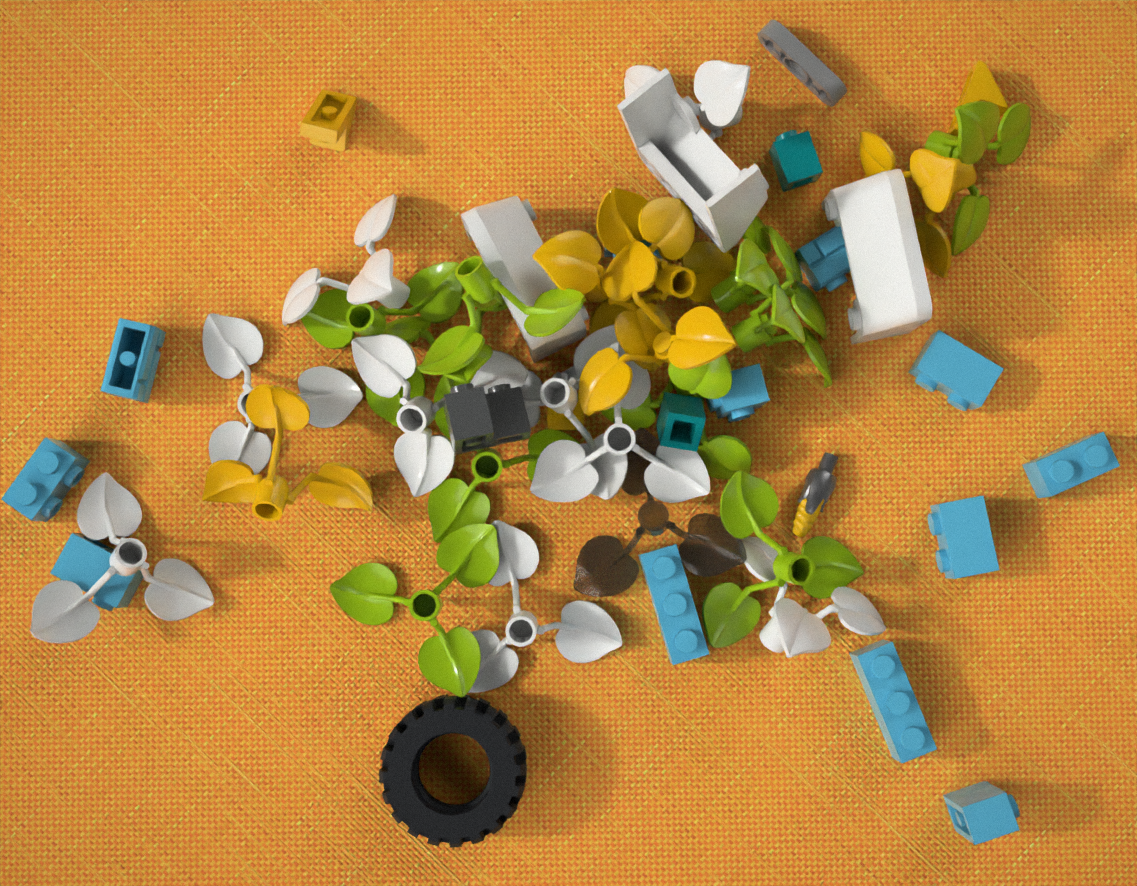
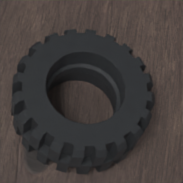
(417, 806)

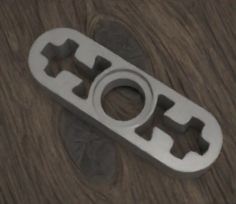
(802, 63)

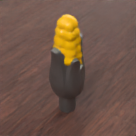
(816, 492)

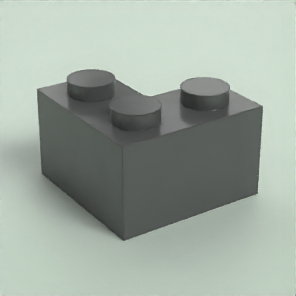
(484, 419)

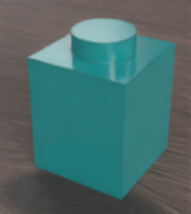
(795, 160)
(680, 421)

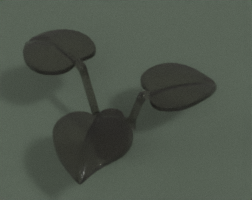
(707, 551)

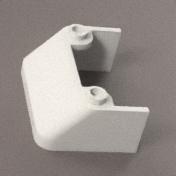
(691, 163)
(506, 244)
(881, 256)

